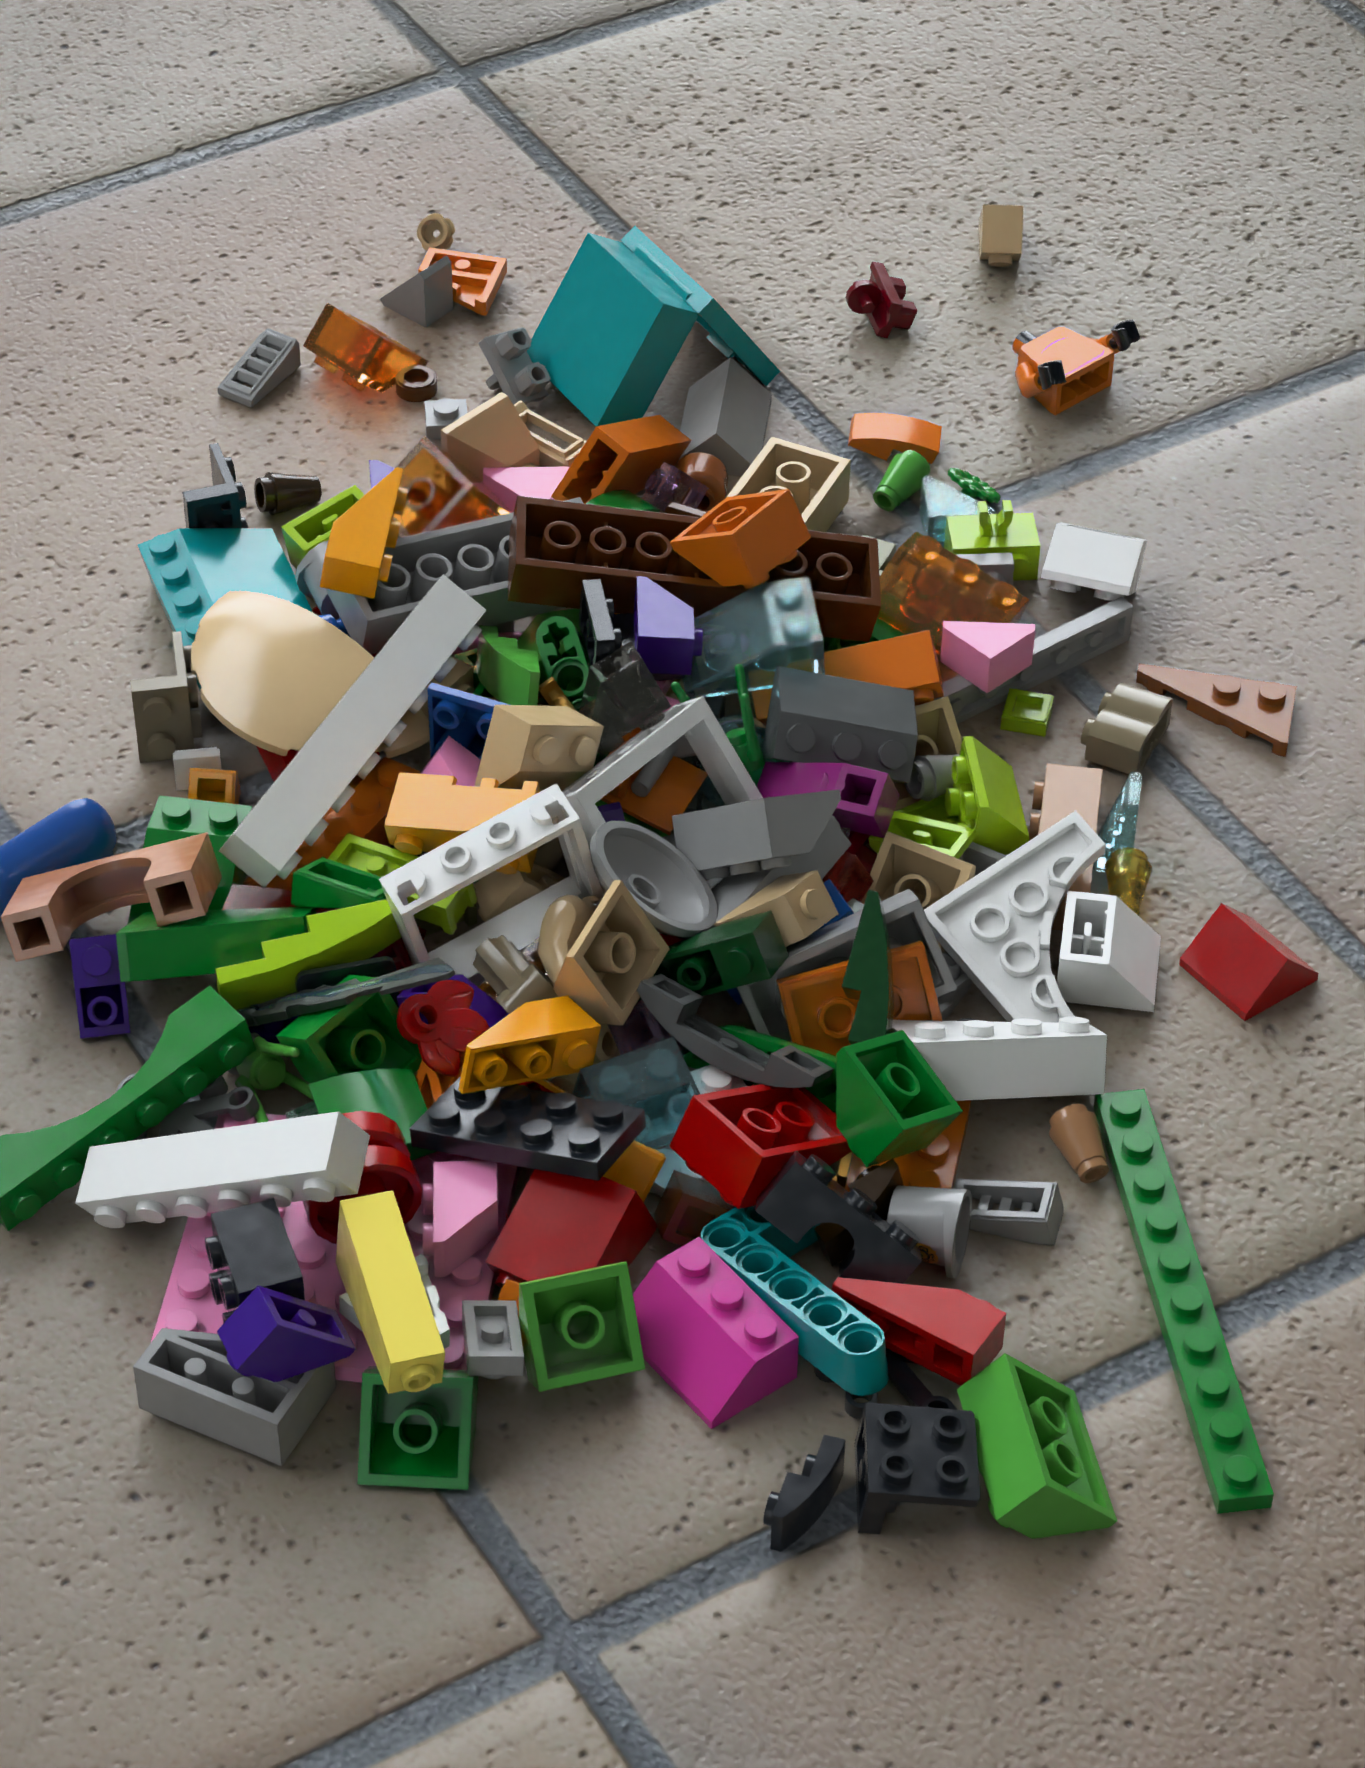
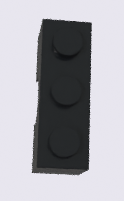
(807, 1195)

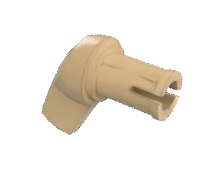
(561, 928)

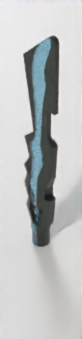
(343, 994)

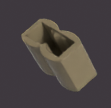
(1126, 728)

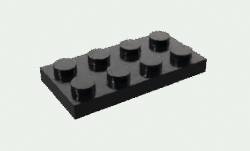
(530, 1129)

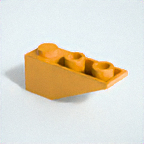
(359, 539)
(530, 1045)

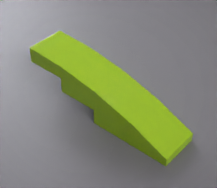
(331, 940)

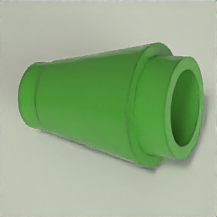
(901, 479)

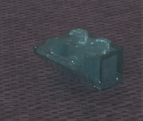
(645, 1079)

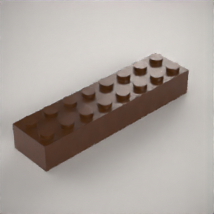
(569, 542)

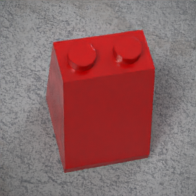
(569, 1227)

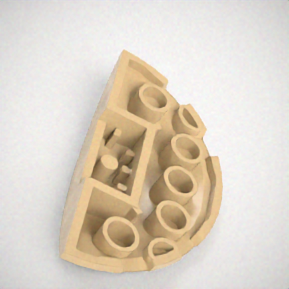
(280, 672)

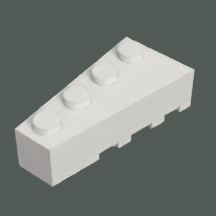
(1012, 1057)

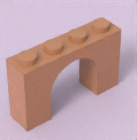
(172, 876)

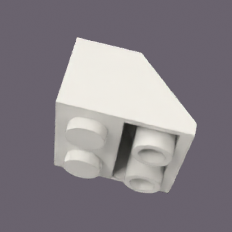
(1093, 560)
(1107, 954)

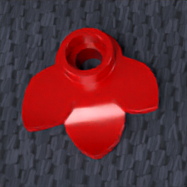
(449, 1024)

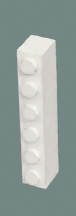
(223, 1169)

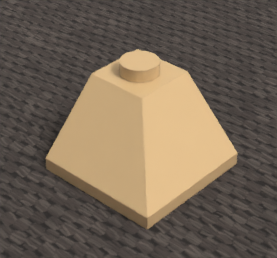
(491, 438)

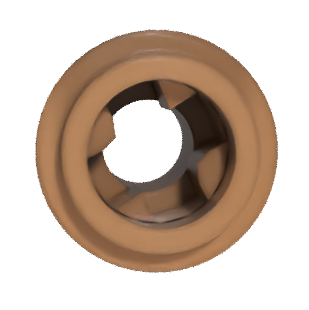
(1080, 1142)

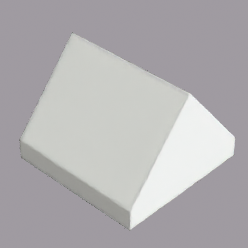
(194, 758)

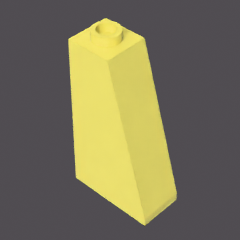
(388, 1293)

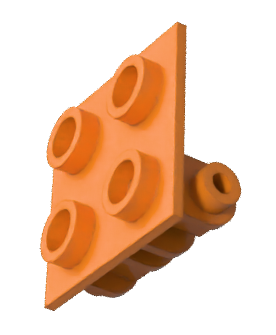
(666, 798)

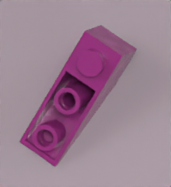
(865, 793)

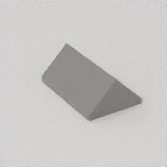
(727, 416)

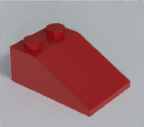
(750, 1132)

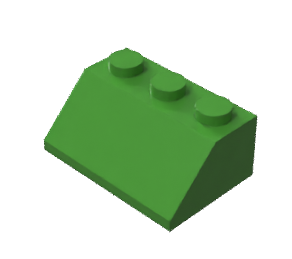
(1035, 1452)

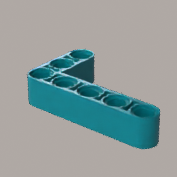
(829, 1329)

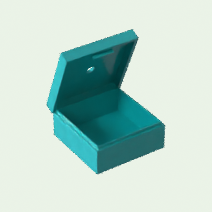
(624, 323)

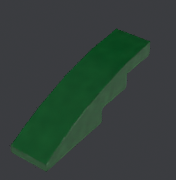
(870, 974)

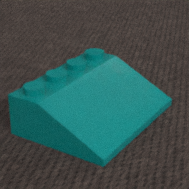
(203, 564)

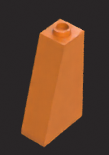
(621, 458)

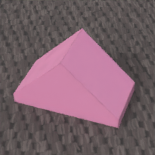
(987, 651)

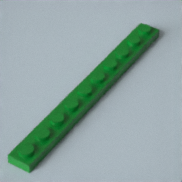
(1183, 1304)

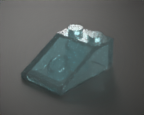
(760, 630)

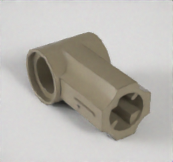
(511, 974)

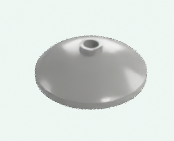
(656, 876)

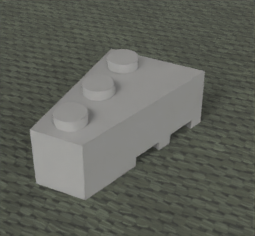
(193, 1385)

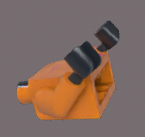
(1066, 366)

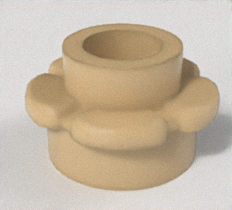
(429, 225)

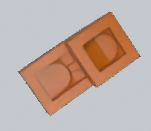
(883, 432)

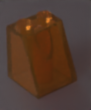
(442, 492)

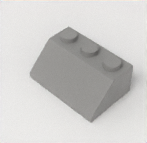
(753, 832)

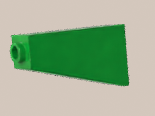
(202, 942)

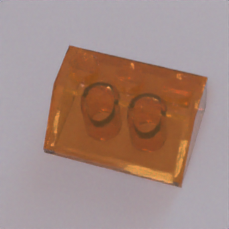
(934, 585)

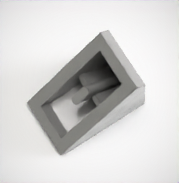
(425, 295)

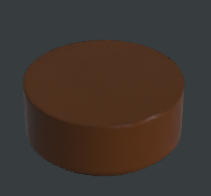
(416, 383)

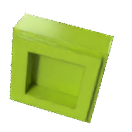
(1027, 712)

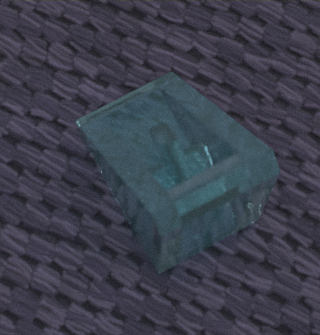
(939, 501)

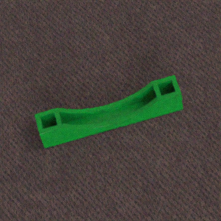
(195, 1049)

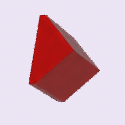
(1244, 963)

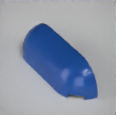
(65, 838)

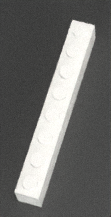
(352, 732)

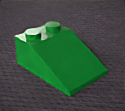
(184, 817)

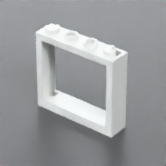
(706, 738)
(481, 853)

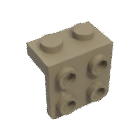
(164, 707)

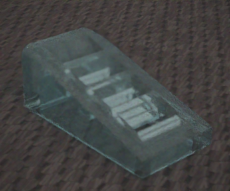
(1121, 821)

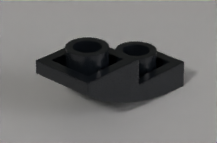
(805, 1495)

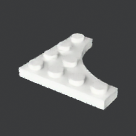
(1005, 916)

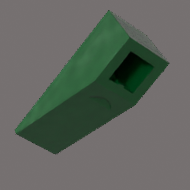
(727, 955)

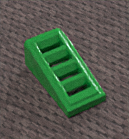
(334, 885)

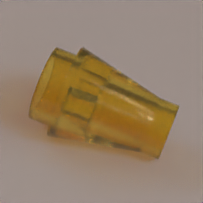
(1128, 876)

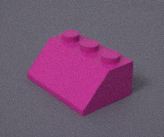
(712, 1334)

